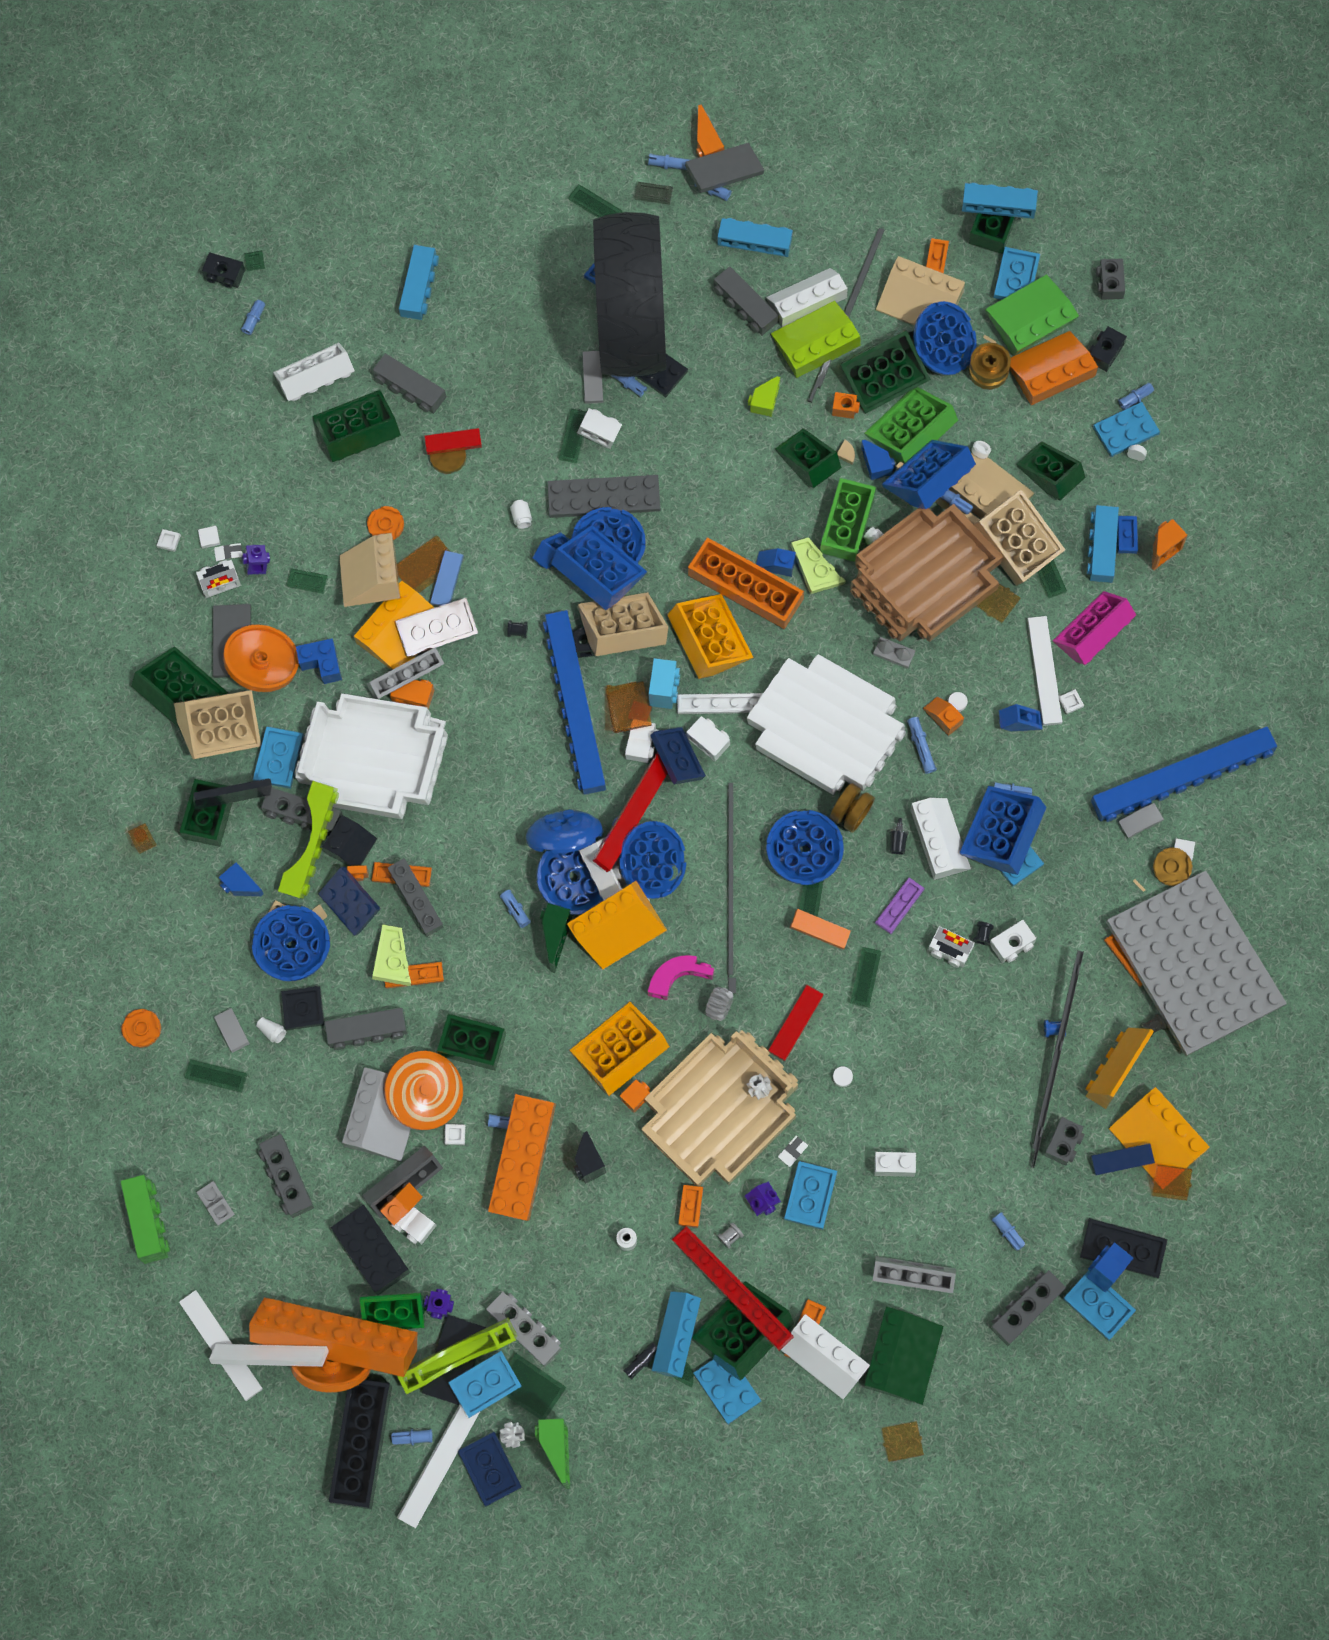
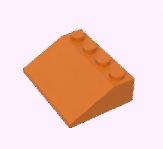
(1052, 367)

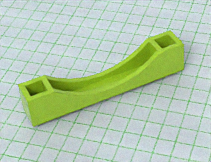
(296, 879)
(457, 1354)

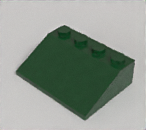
(885, 371)
(356, 425)
(173, 680)
(734, 1339)
(903, 1356)

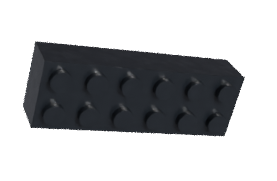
(360, 1444)

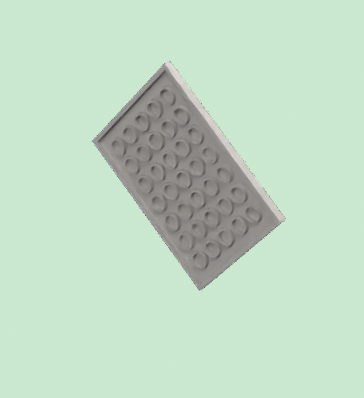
(1196, 963)

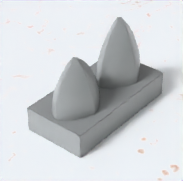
(894, 652)

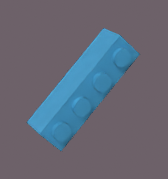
(999, 200)
(755, 237)
(418, 282)
(1103, 543)
(676, 1334)

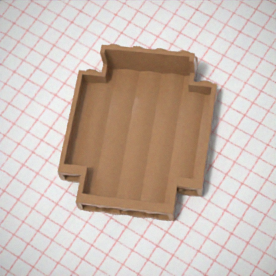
(926, 573)

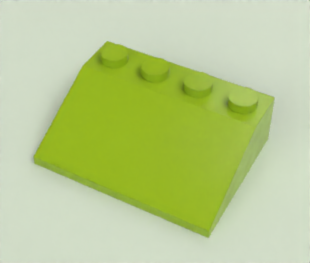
(816, 338)

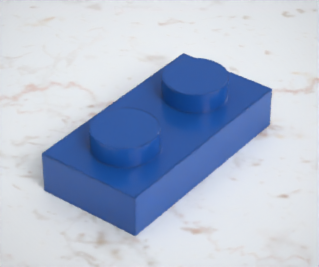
(1127, 534)

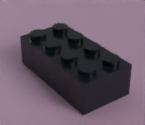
(370, 1250)

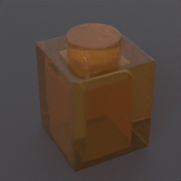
(142, 838)

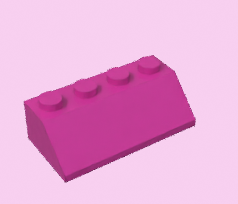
(1095, 627)

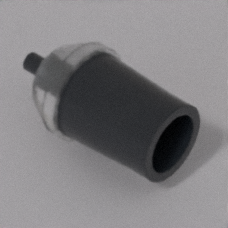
(898, 837)

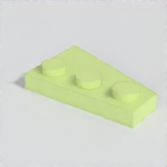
(816, 571)
(391, 957)

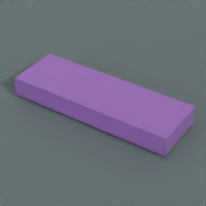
(899, 906)

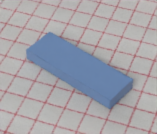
(447, 578)

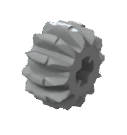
(719, 1003)

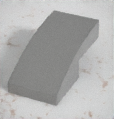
(1141, 820)
(231, 1030)
(215, 1203)

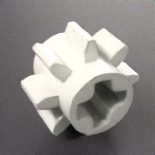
(759, 1086)
(512, 1435)

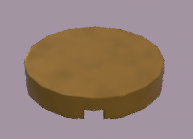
(448, 461)
(1172, 866)

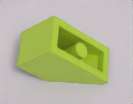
(764, 397)

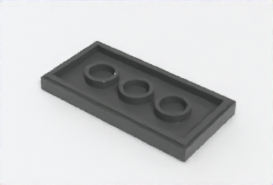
(724, 167)
(225, 622)

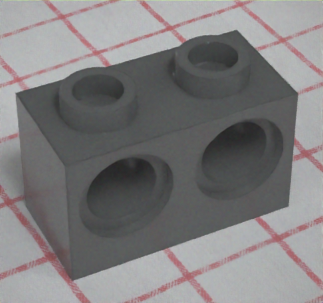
(1113, 279)
(1061, 1140)

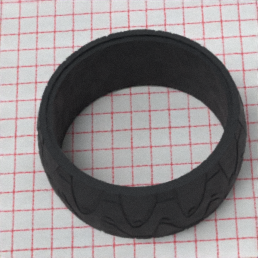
(629, 294)

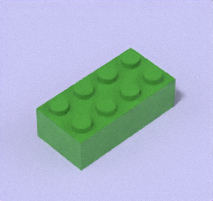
(847, 519)
(144, 1219)

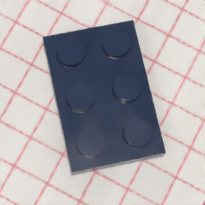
(677, 755)
(349, 901)
(489, 1469)

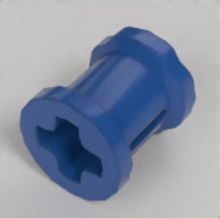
(1051, 1028)

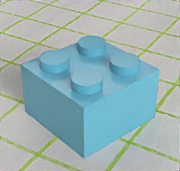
(662, 685)

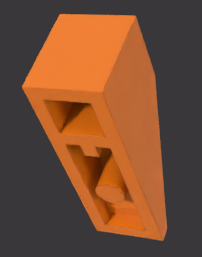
(707, 137)

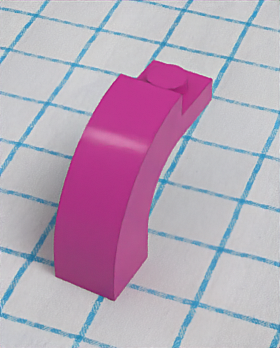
(672, 970)

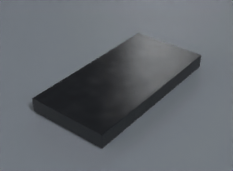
(232, 793)
(1144, 1248)
(453, 1332)

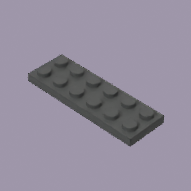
(581, 496)

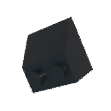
(349, 842)
(588, 1161)

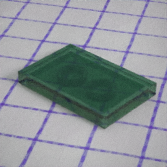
(537, 1390)

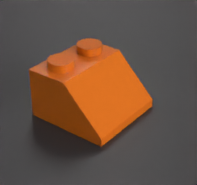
(1167, 543)

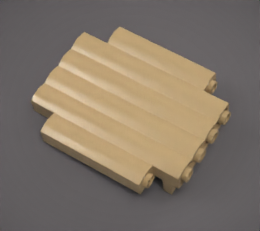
(707, 1115)

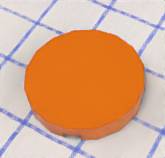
(385, 521)
(141, 1028)

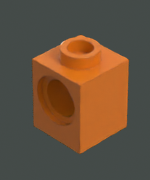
(841, 399)
(634, 1095)

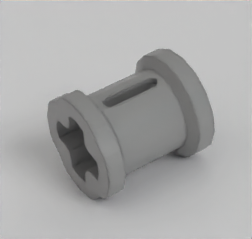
(730, 1235)

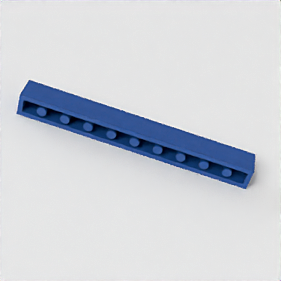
(575, 703)
(1184, 774)

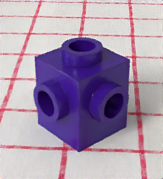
(255, 559)
(763, 1199)
(439, 1311)

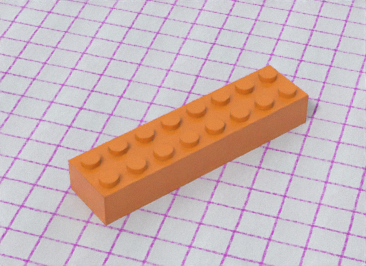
(347, 1338)

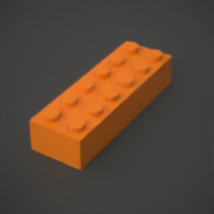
(745, 583)
(522, 1157)

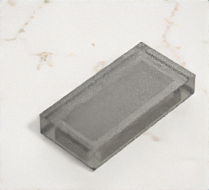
(654, 193)

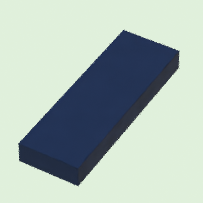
(1123, 1159)

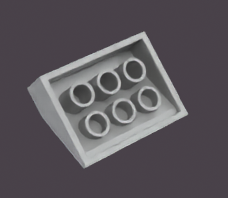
(371, 1124)

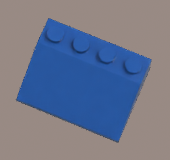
(930, 473)
(598, 567)
(1003, 829)

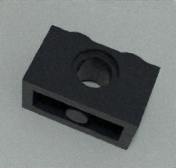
(216, 263)
(1111, 339)

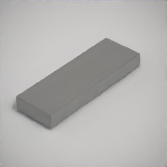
(592, 377)

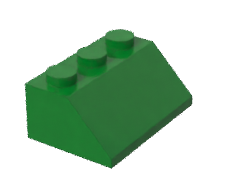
(397, 1310)

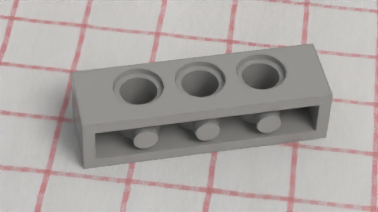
(405, 673)
(914, 1274)
(543, 1354)

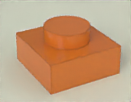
(359, 872)

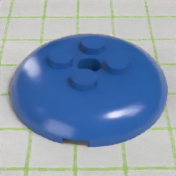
(943, 336)
(618, 527)
(809, 830)
(564, 831)
(664, 849)
(558, 888)
(288, 925)

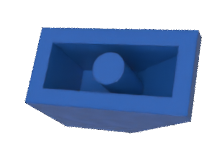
(877, 460)
(547, 549)
(777, 561)
(1020, 718)
(239, 882)

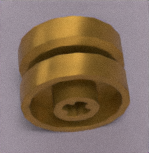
(989, 366)
(852, 807)

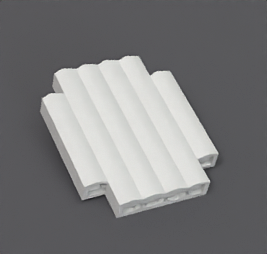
(826, 724)
(373, 754)

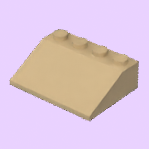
(915, 287)
(987, 486)
(1020, 537)
(370, 571)
(625, 626)
(218, 724)

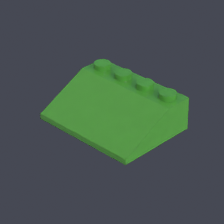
(1031, 314)
(912, 424)
(554, 1439)

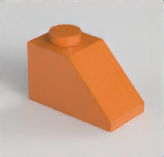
(414, 693)
(944, 715)
(401, 1203)

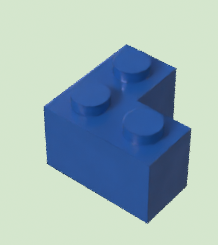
(321, 655)
(1109, 1267)

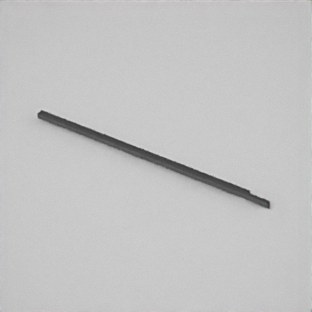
(849, 308)
(732, 981)
(1059, 1043)

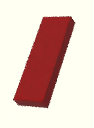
(453, 441)

